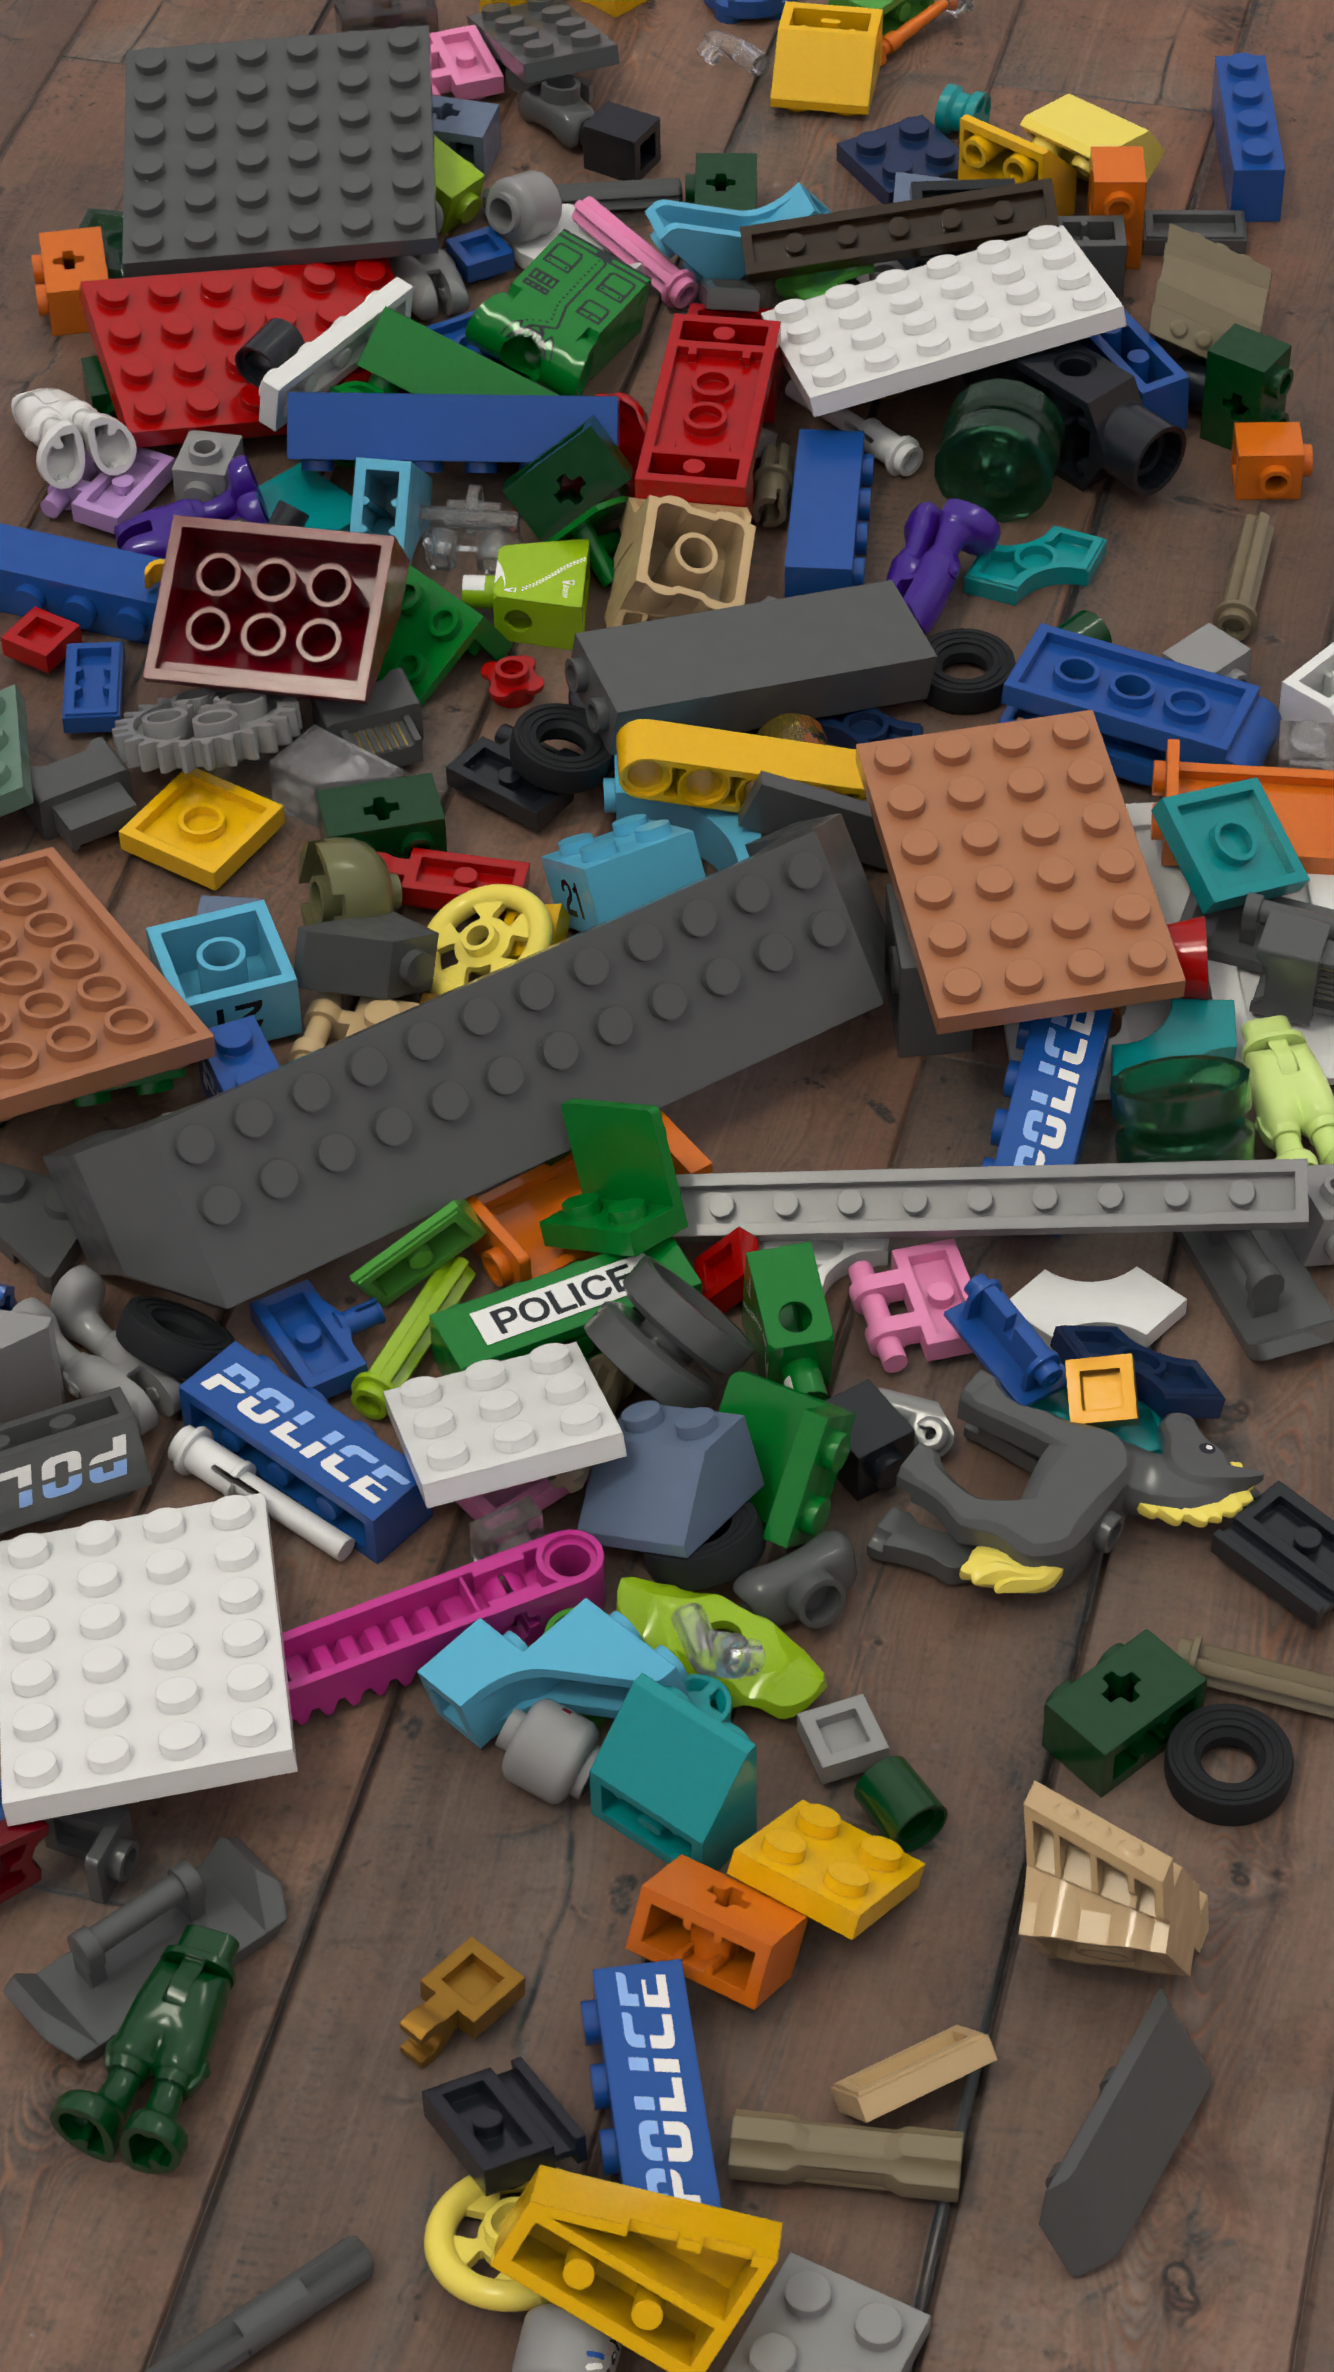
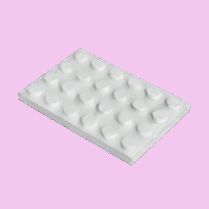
(943, 319)
(141, 1660)

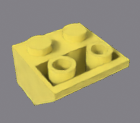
(1074, 125)

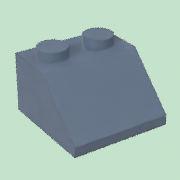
(676, 1483)

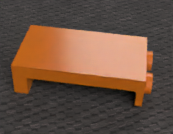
(1298, 796)
(512, 1212)

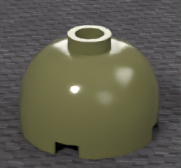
(346, 881)

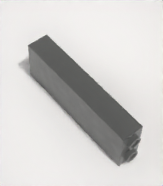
(754, 662)

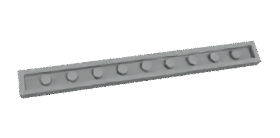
(997, 1200)

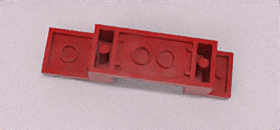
(710, 407)

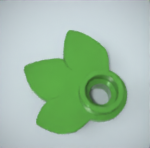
(817, 284)

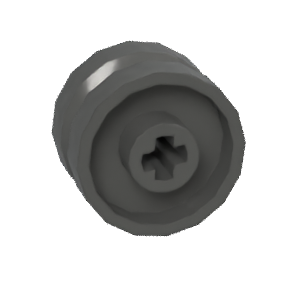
(677, 1329)

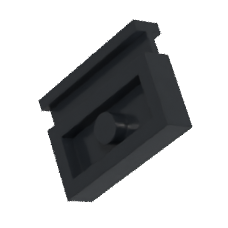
(1284, 1551)
(503, 2126)

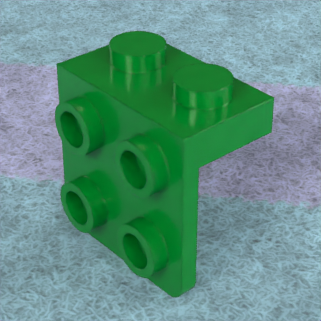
(798, 1450)

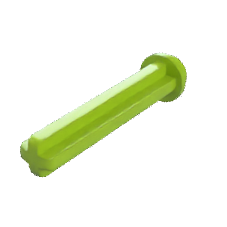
(410, 1338)

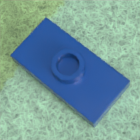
(93, 686)

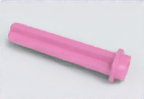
(676, 286)

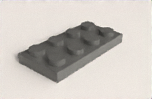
(543, 39)

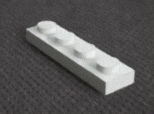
(331, 354)

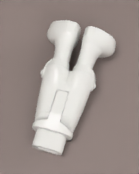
(58, 428)

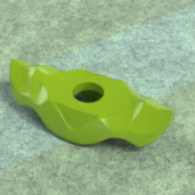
(789, 1675)

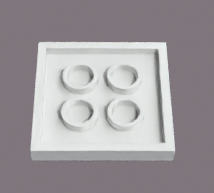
(503, 1423)

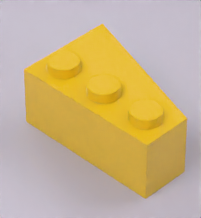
(638, 2263)

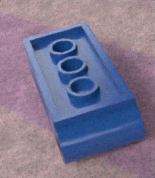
(1141, 703)

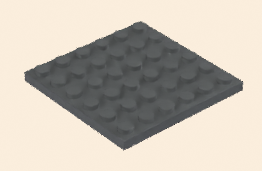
(279, 152)

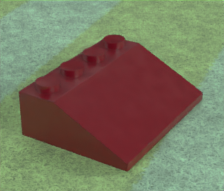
(275, 609)

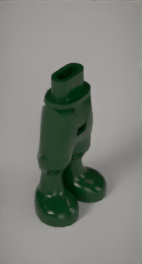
(161, 2037)

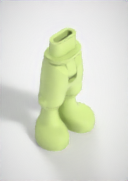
(1288, 1091)

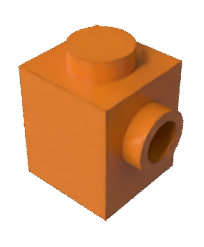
(1269, 460)

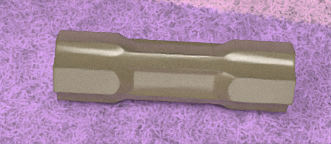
(790, 2150)

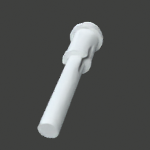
(897, 452)
(199, 1454)

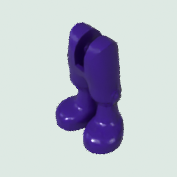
(150, 530)
(930, 560)

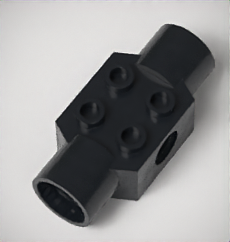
(1102, 418)

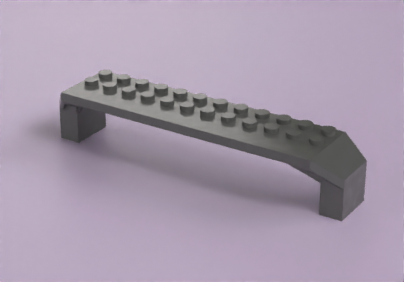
(476, 1078)

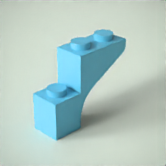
(711, 236)
(578, 1662)

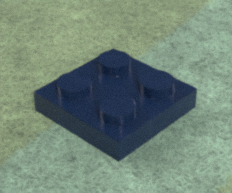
(904, 147)

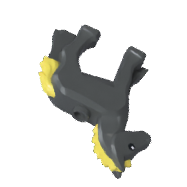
(1072, 1505)

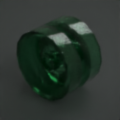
(1000, 448)
(1183, 1110)

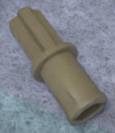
(773, 485)

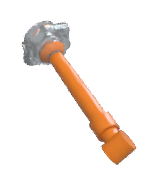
(894, 39)

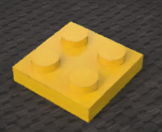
(202, 827)
(827, 1868)

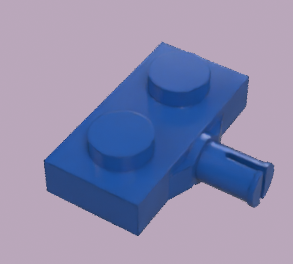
(314, 1337)

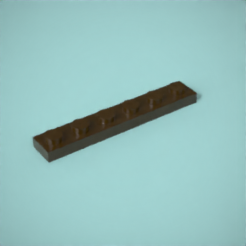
(896, 230)

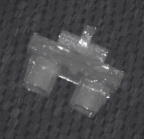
(467, 527)

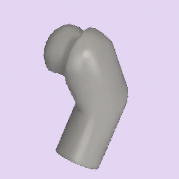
(925, 1417)

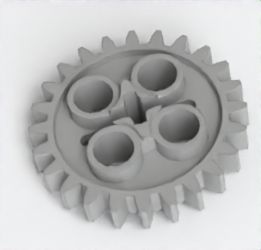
(205, 729)

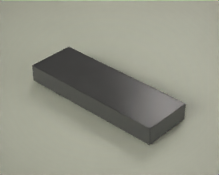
(783, 801)

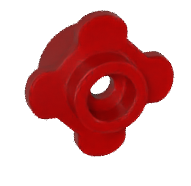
(512, 681)

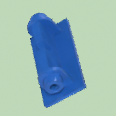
(1006, 1342)

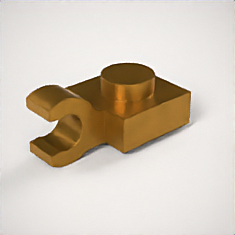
(461, 1992)

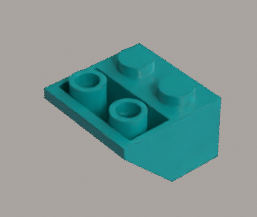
(675, 1777)

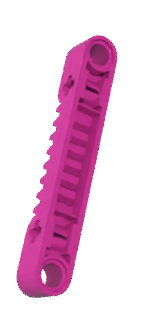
(410, 1626)

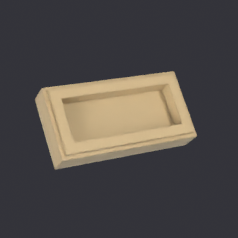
(913, 2073)

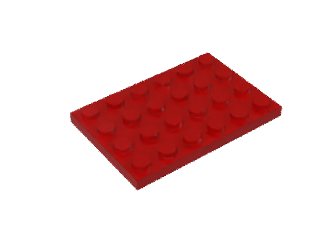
(175, 339)

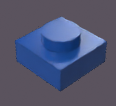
(480, 254)

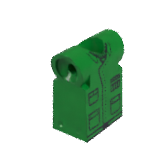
(563, 315)

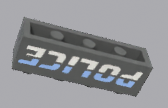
(69, 1459)

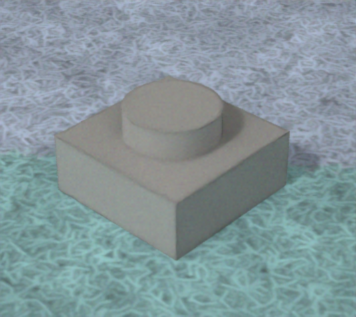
(842, 1738)

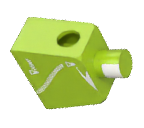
(536, 592)

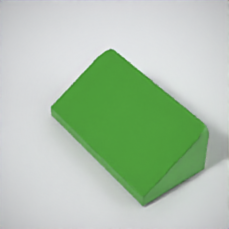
(419, 1252)

